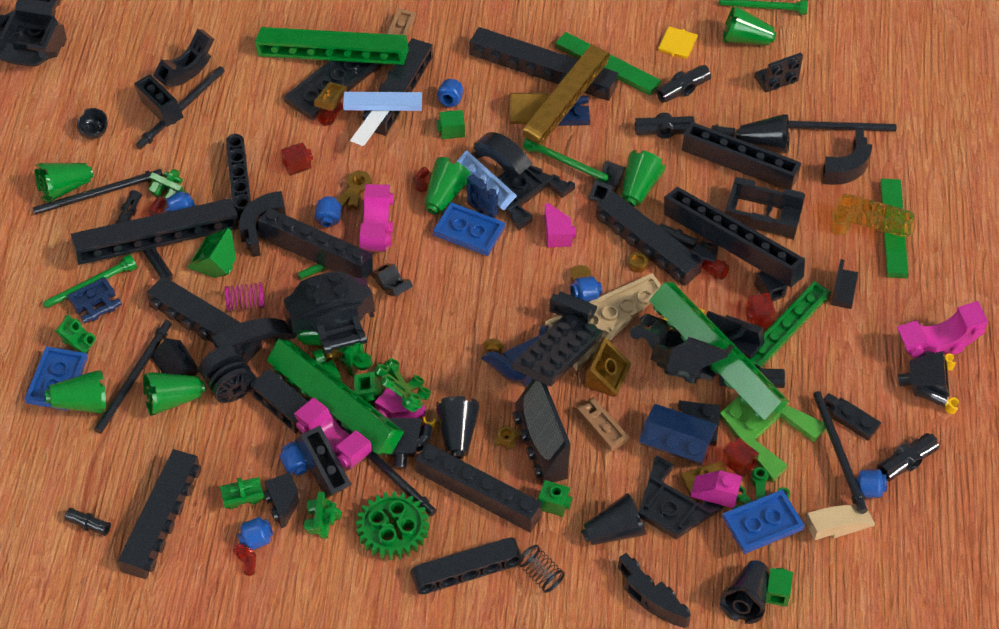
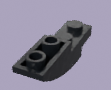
(654, 598)

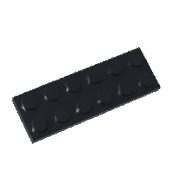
(337, 72)
(557, 349)

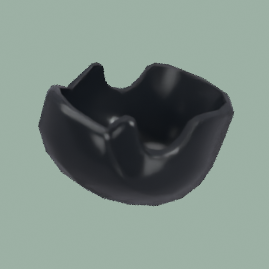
(92, 123)

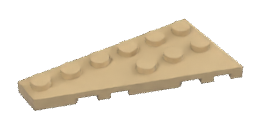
(617, 310)

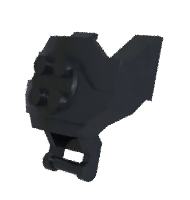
(31, 33)
(331, 307)
(687, 358)

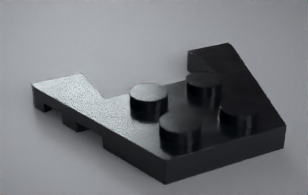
(527, 186)
(669, 508)

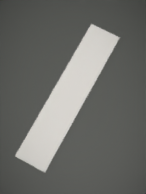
(368, 127)

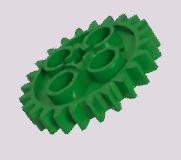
(410, 517)

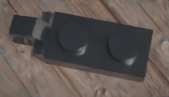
(852, 416)

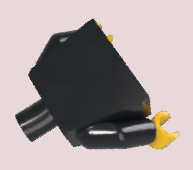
(930, 378)
(413, 440)

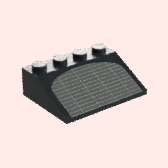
(542, 432)

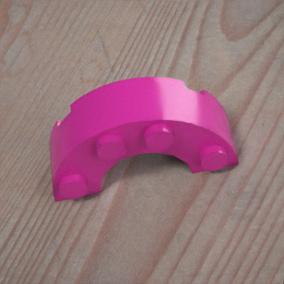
(376, 227)
(949, 336)
(348, 448)

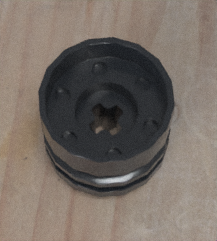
(227, 374)

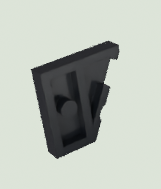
(703, 411)

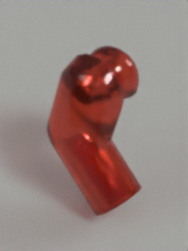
(419, 180)
(156, 206)
(248, 557)

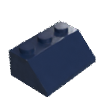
(677, 434)

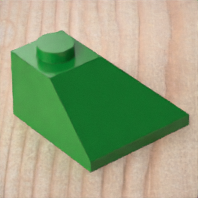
(215, 255)

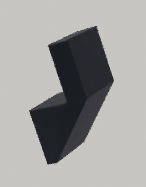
(603, 189)
(390, 280)

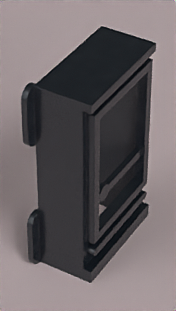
(789, 201)

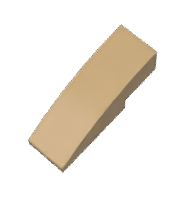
(837, 521)

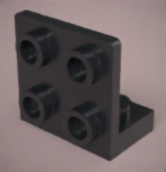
(780, 73)

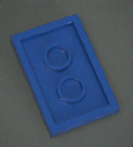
(469, 229)
(54, 367)
(763, 521)

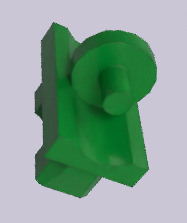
(160, 183)
(74, 334)
(355, 358)
(242, 492)
(325, 515)

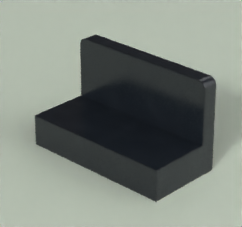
(844, 287)
(570, 305)
(751, 340)
(174, 358)

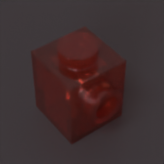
(296, 158)
(760, 310)
(740, 457)

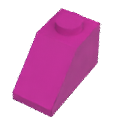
(558, 227)
(391, 406)
(717, 488)

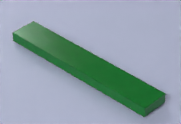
(626, 73)
(894, 245)
(790, 322)

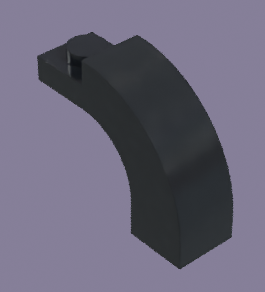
(189, 64)
(503, 151)
(848, 168)
(249, 218)

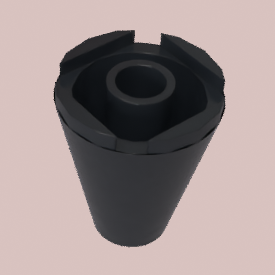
(767, 133)
(457, 423)
(615, 523)
(747, 593)

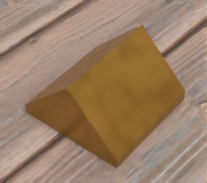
(525, 105)
(607, 369)

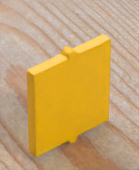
(678, 42)

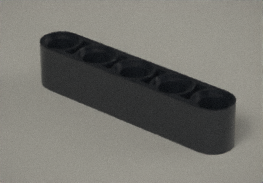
(238, 173)
(466, 565)

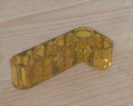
(871, 214)

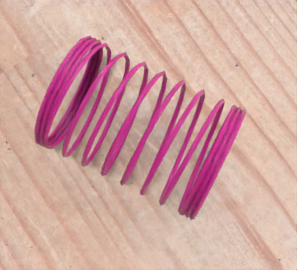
(260, 296)

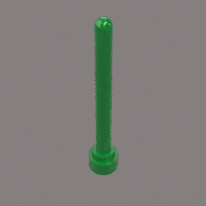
(800, 6)
(531, 146)
(125, 265)

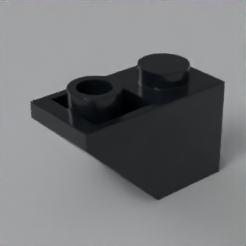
(768, 284)
(283, 496)

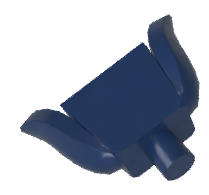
(504, 362)

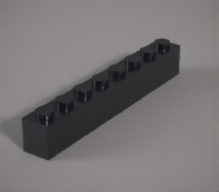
(535, 61)
(153, 231)
(734, 237)

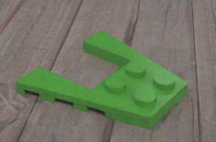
(747, 426)

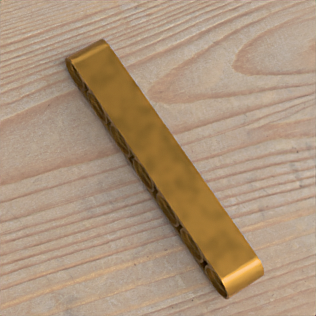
(566, 94)

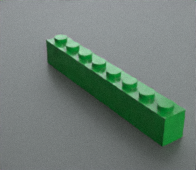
(332, 45)
(736, 368)
(335, 395)

